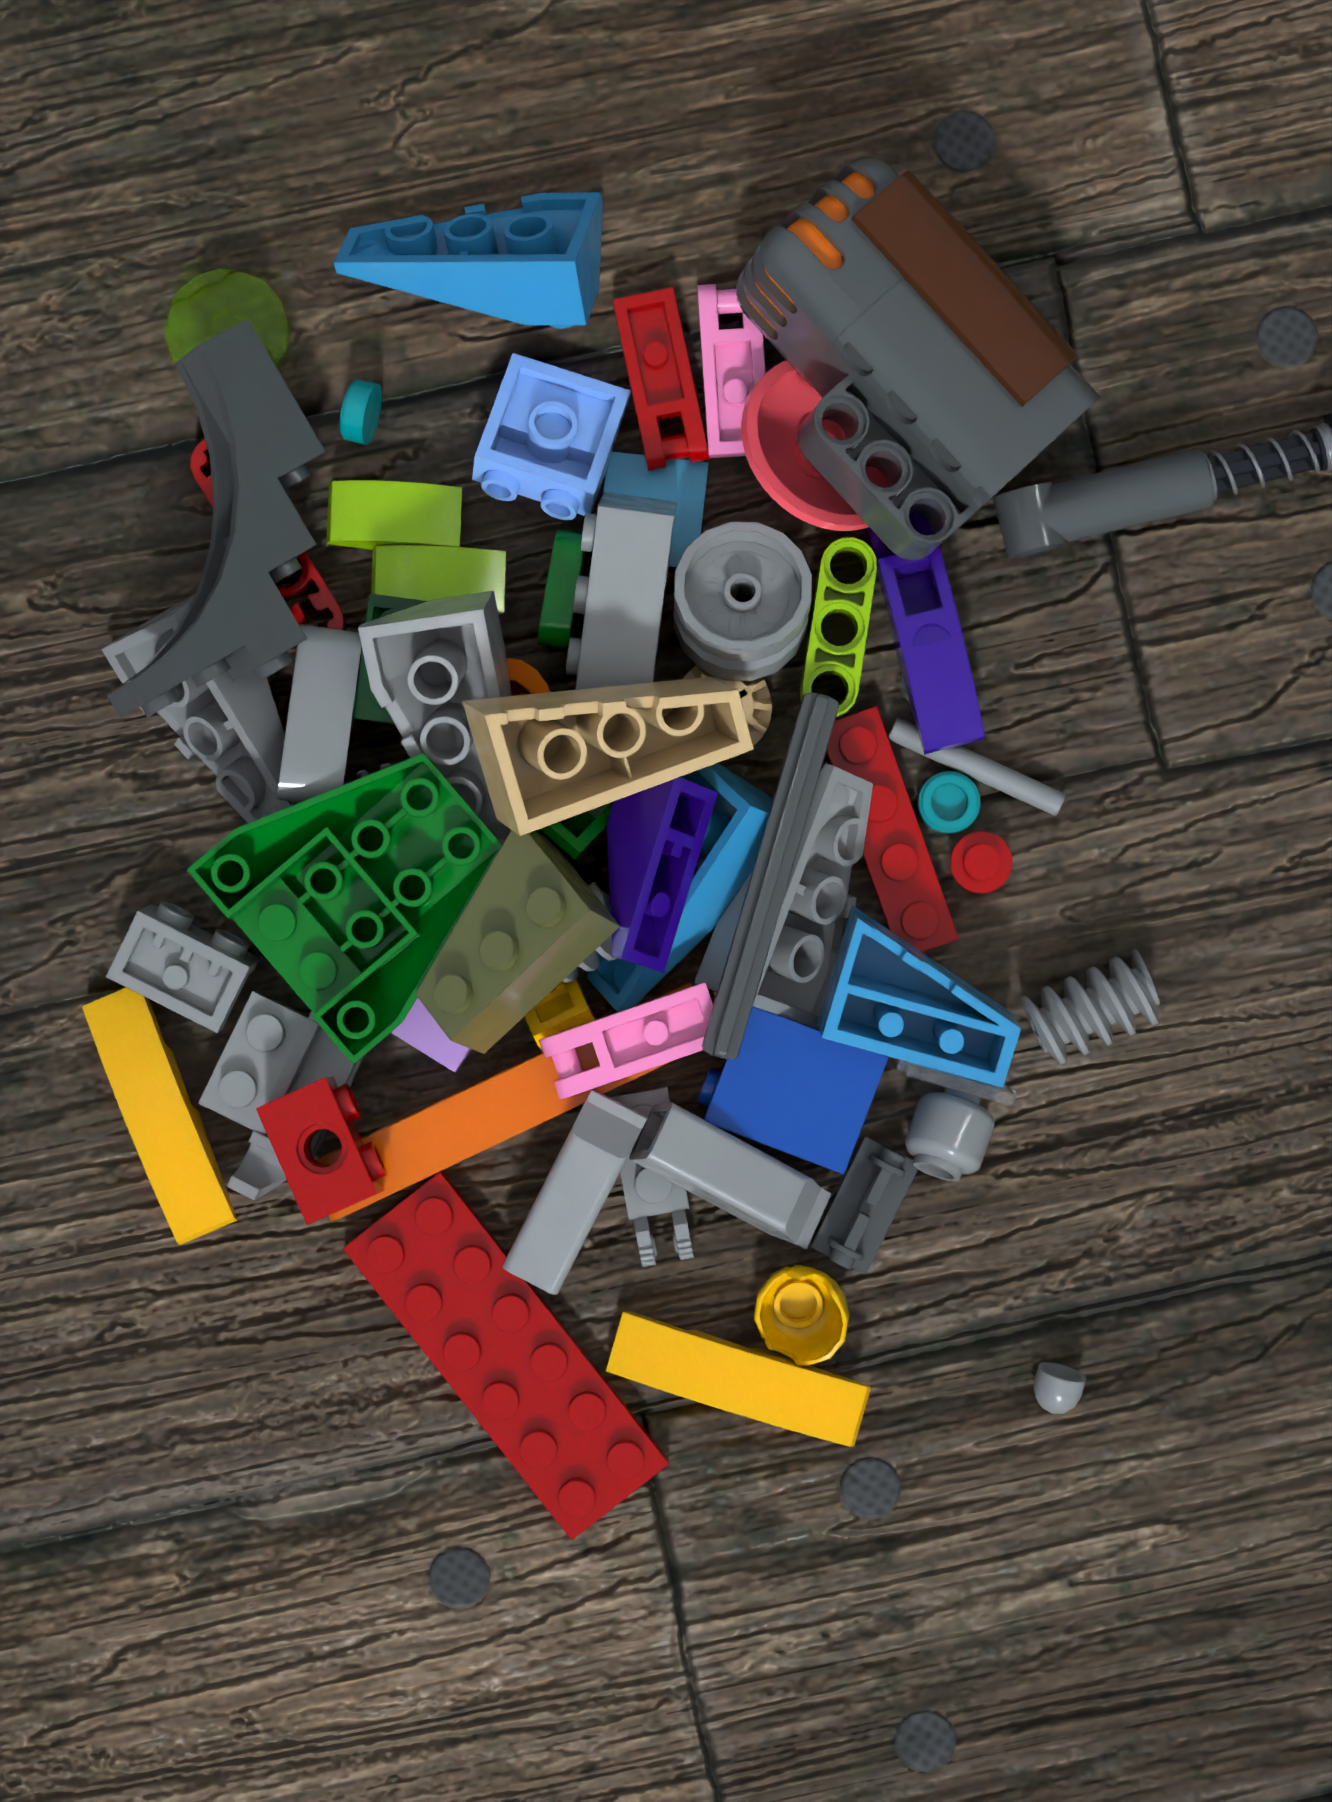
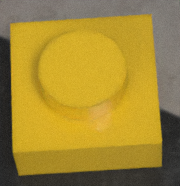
(559, 1011)

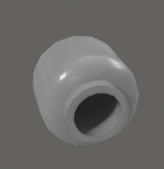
(949, 1134)

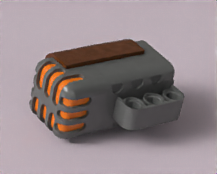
(913, 349)

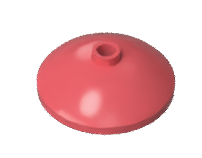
(772, 448)

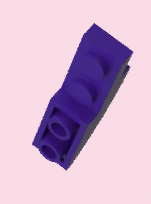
(929, 644)

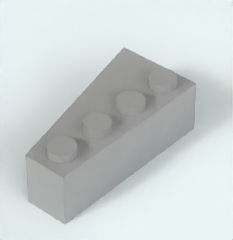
(622, 592)

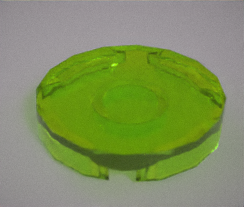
(220, 301)

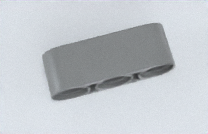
(319, 713)

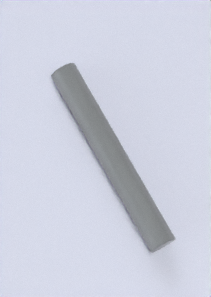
(982, 770)

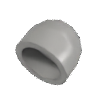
(1058, 1387)

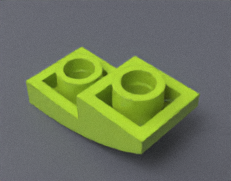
(393, 514)
(437, 572)

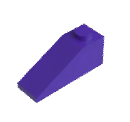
(651, 864)

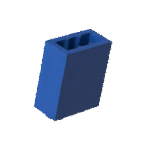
(794, 1090)

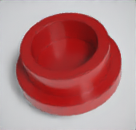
(981, 862)

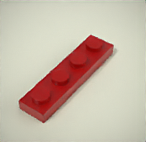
(893, 840)

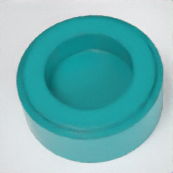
(360, 411)
(948, 802)

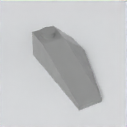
(421, 672)
(222, 722)
(813, 904)

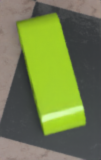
(844, 599)

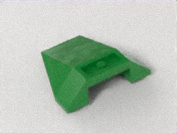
(354, 893)

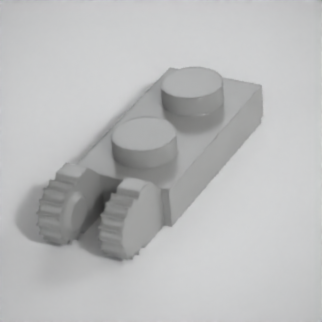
(651, 1194)

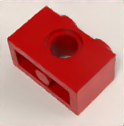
(291, 1127)

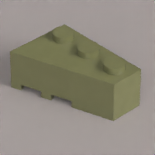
(513, 942)

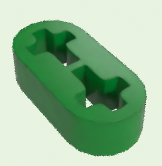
(558, 603)

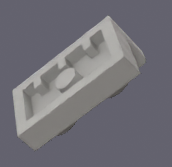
(183, 964)

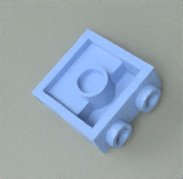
(549, 437)

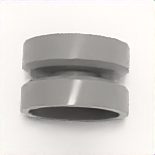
(741, 600)

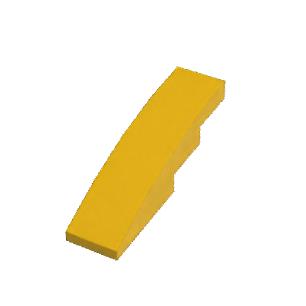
(159, 1115)
(738, 1379)

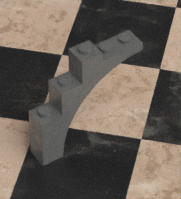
(256, 453)

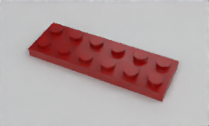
(506, 1355)

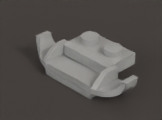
(263, 1060)

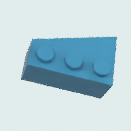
(912, 1008)

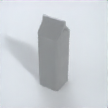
(730, 1174)
(574, 1192)

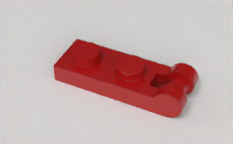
(659, 376)

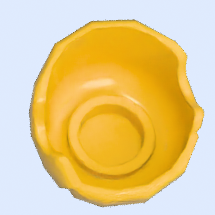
(802, 1314)

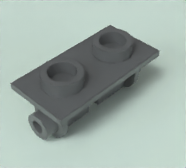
(864, 1206)

